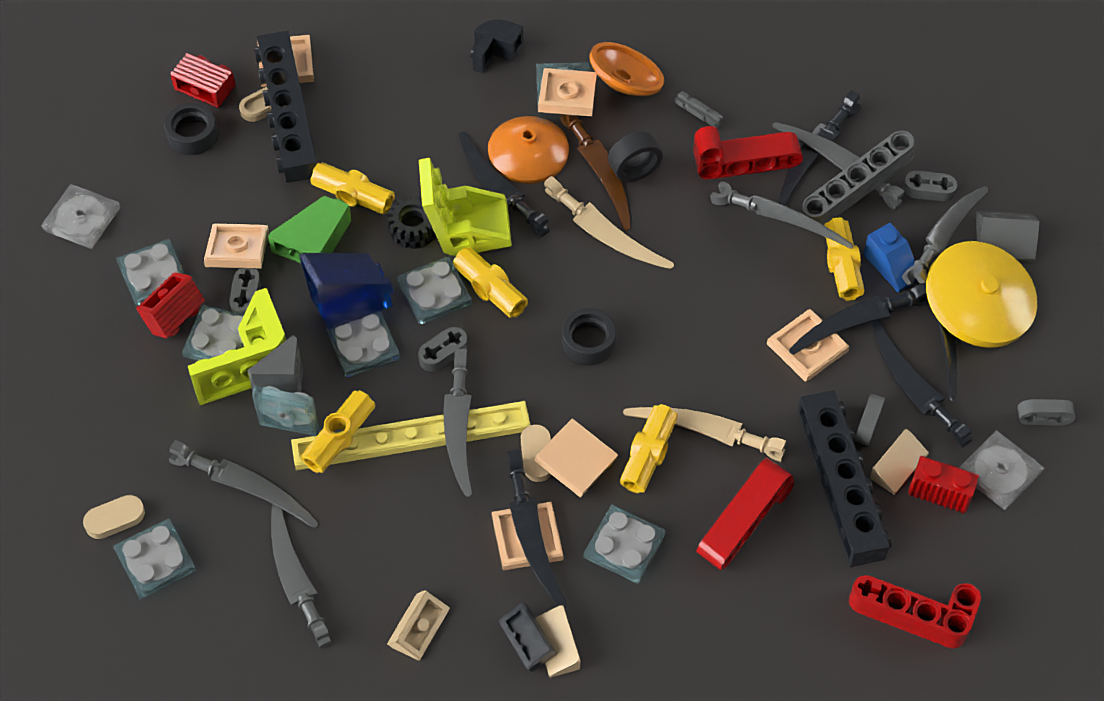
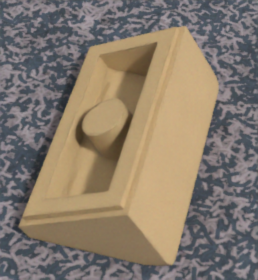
(898, 462)
(418, 625)
(558, 631)

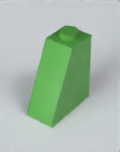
(312, 230)

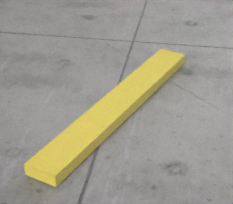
(422, 433)

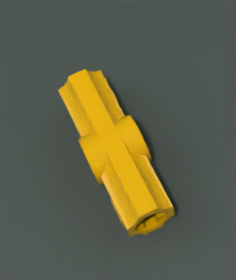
(352, 188)
(844, 261)
(490, 282)
(329, 444)
(649, 448)

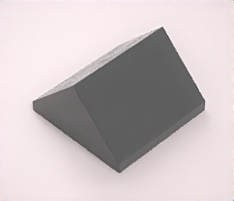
(1009, 231)
(280, 368)

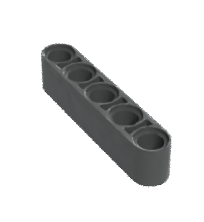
(862, 168)

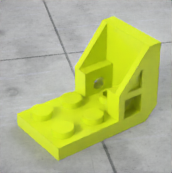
(463, 214)
(228, 372)

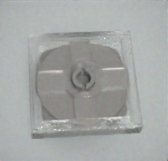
(81, 216)
(1002, 469)

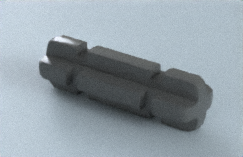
(699, 109)

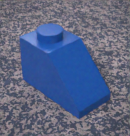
(889, 255)

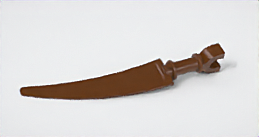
(597, 157)

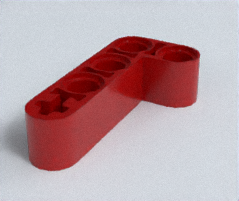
(744, 155)
(735, 525)
(915, 604)

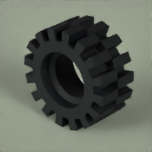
(407, 234)

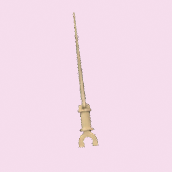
(601, 228)
(719, 429)

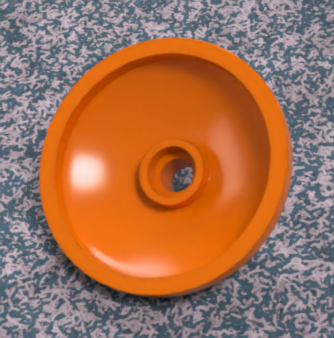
(626, 69)
(528, 159)

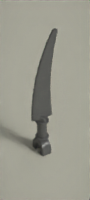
(841, 158)
(774, 210)
(941, 234)
(456, 419)
(240, 478)
(294, 579)

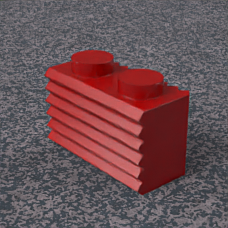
(203, 79)
(171, 305)
(943, 484)

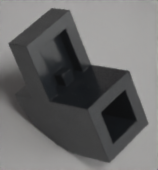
(498, 39)

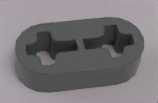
(930, 186)
(238, 290)
(442, 349)
(1046, 412)
(869, 419)

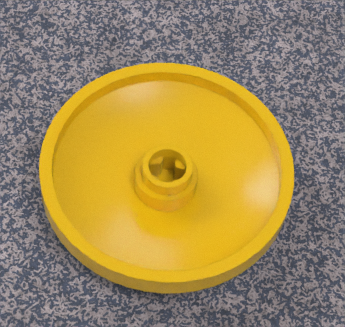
(981, 294)

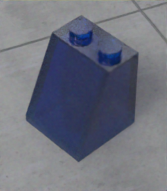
(345, 286)

